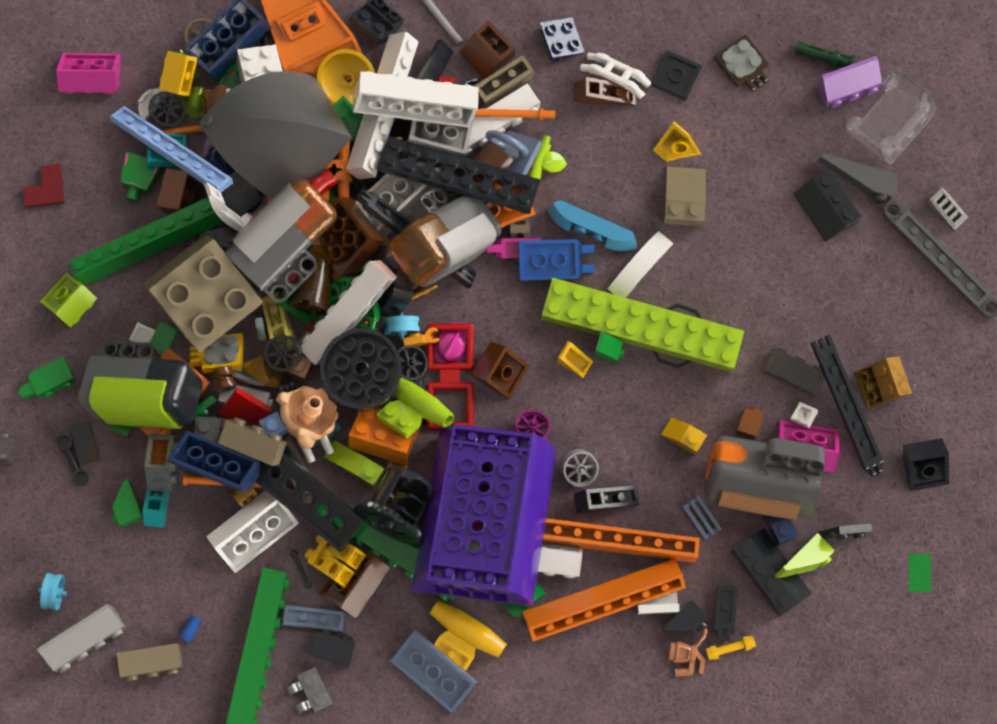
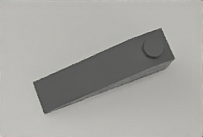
(867, 178)

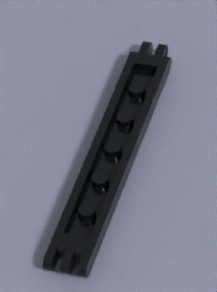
(397, 222)
(848, 405)

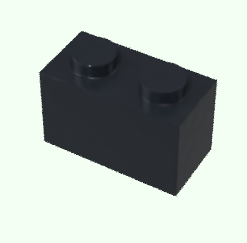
(333, 648)

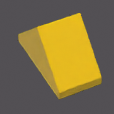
(574, 359)

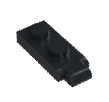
(725, 612)

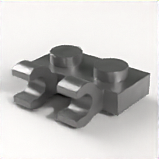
(314, 689)

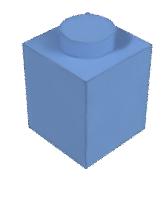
(273, 424)

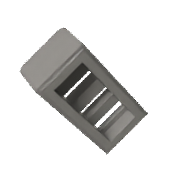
(932, 203)

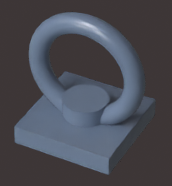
(518, 147)

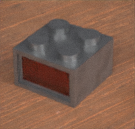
(158, 471)

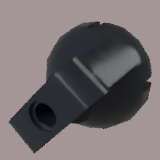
(400, 292)

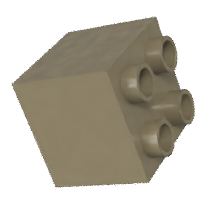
(202, 292)

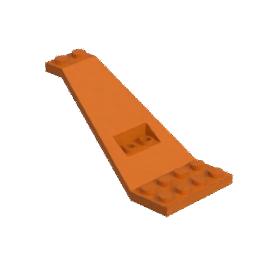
(312, 41)

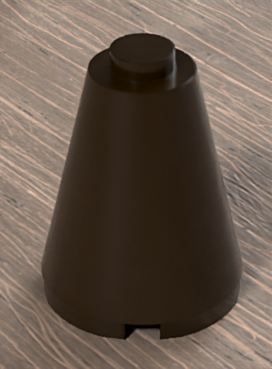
(314, 291)

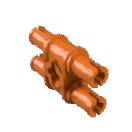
(342, 177)

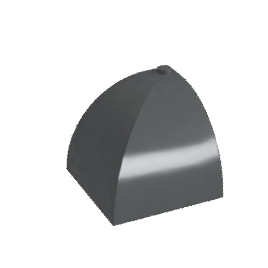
(276, 129)

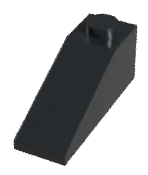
(606, 499)

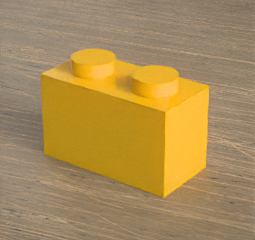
(178, 73)

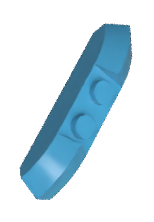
(569, 216)

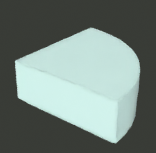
(259, 323)

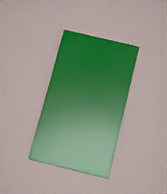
(919, 572)

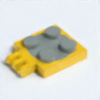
(224, 352)

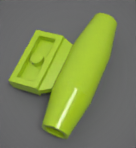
(411, 407)

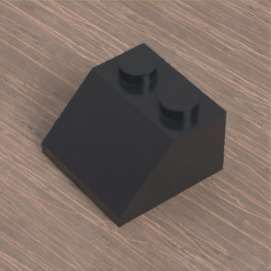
(926, 464)

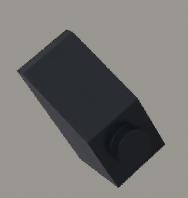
(687, 620)

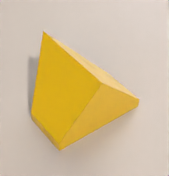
(675, 144)

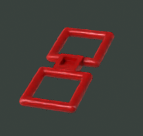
(451, 371)

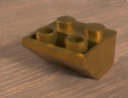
(883, 382)

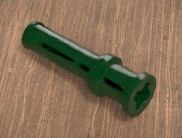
(834, 58)

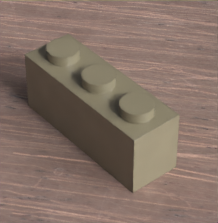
(504, 81)
(252, 441)
(150, 661)

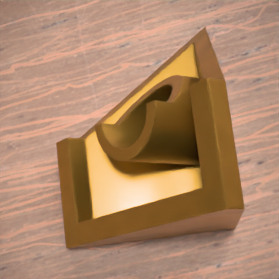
(263, 372)

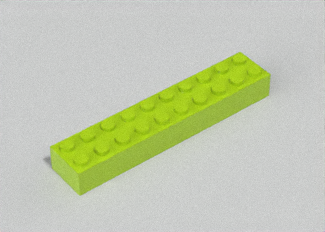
(642, 325)

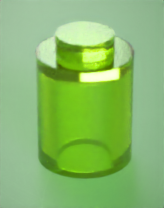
(194, 102)

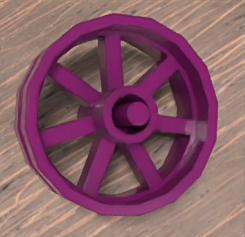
(532, 425)

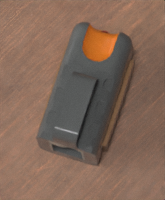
(765, 478)

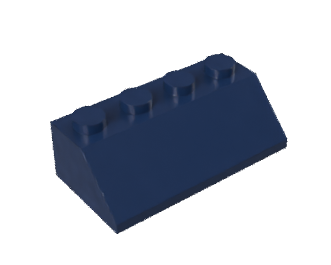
(233, 29)
(215, 462)

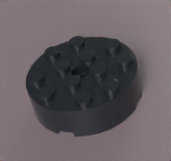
(365, 390)

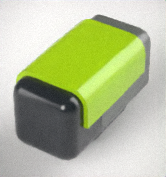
(138, 388)

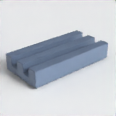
(692, 503)

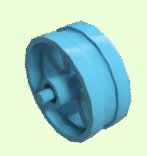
(401, 325)
(52, 591)

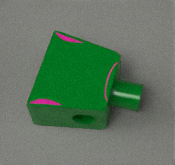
(138, 176)

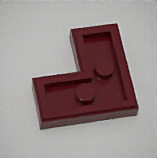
(50, 191)

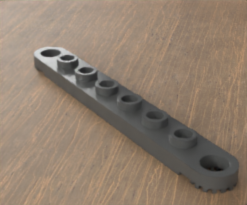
(941, 258)

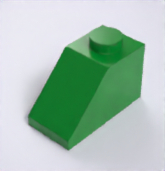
(609, 349)
(126, 506)

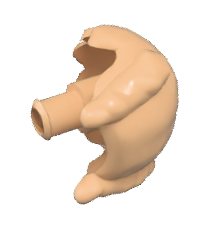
(307, 414)

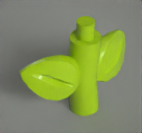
(549, 161)

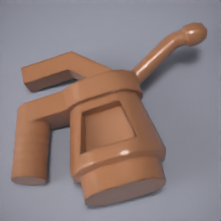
(684, 653)

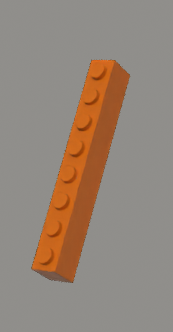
(621, 540)
(604, 599)

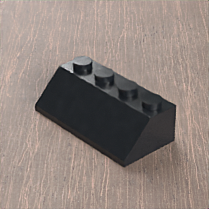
(762, 562)

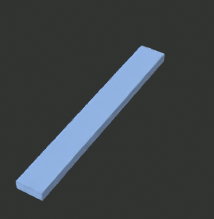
(170, 149)

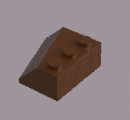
(349, 239)

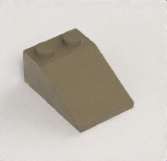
(685, 196)

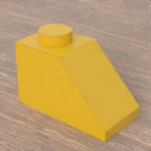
(684, 435)

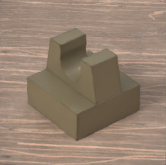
(521, 226)

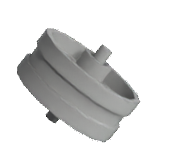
(579, 467)

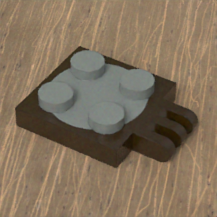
(743, 63)

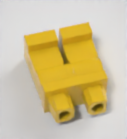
(326, 559)

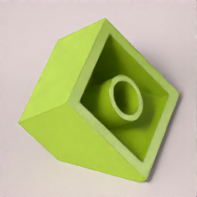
(68, 300)

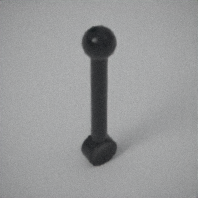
(308, 584)

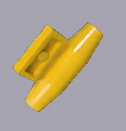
(464, 635)

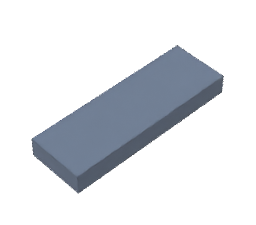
(313, 618)

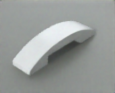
(223, 212)
(640, 265)

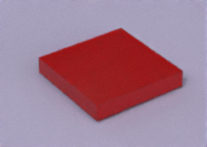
(245, 406)

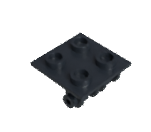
(240, 195)

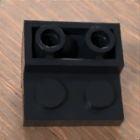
(377, 20)

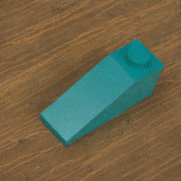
(155, 508)

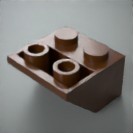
(487, 50)

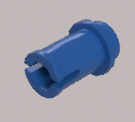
(190, 629)

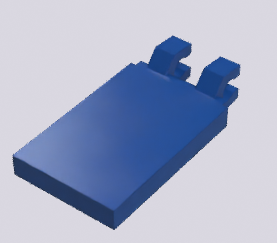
(553, 259)

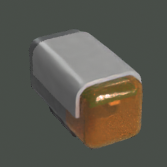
(444, 236)
(279, 237)

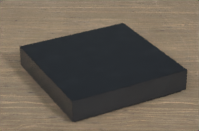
(676, 75)

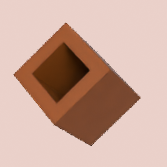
(750, 422)

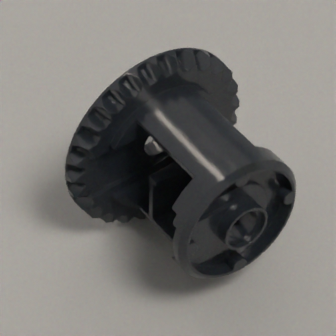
(406, 508)

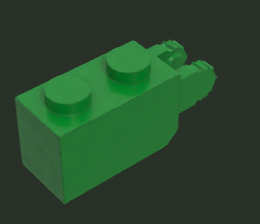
(48, 380)

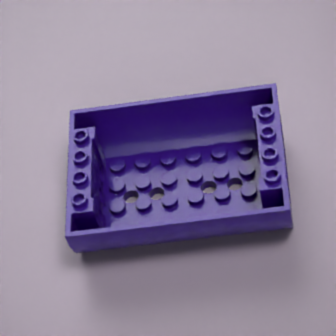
(510, 511)

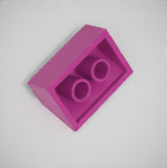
(88, 73)
(815, 435)

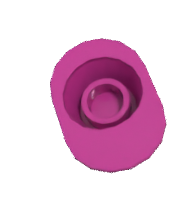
(450, 347)

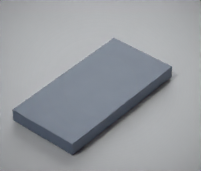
(433, 671)

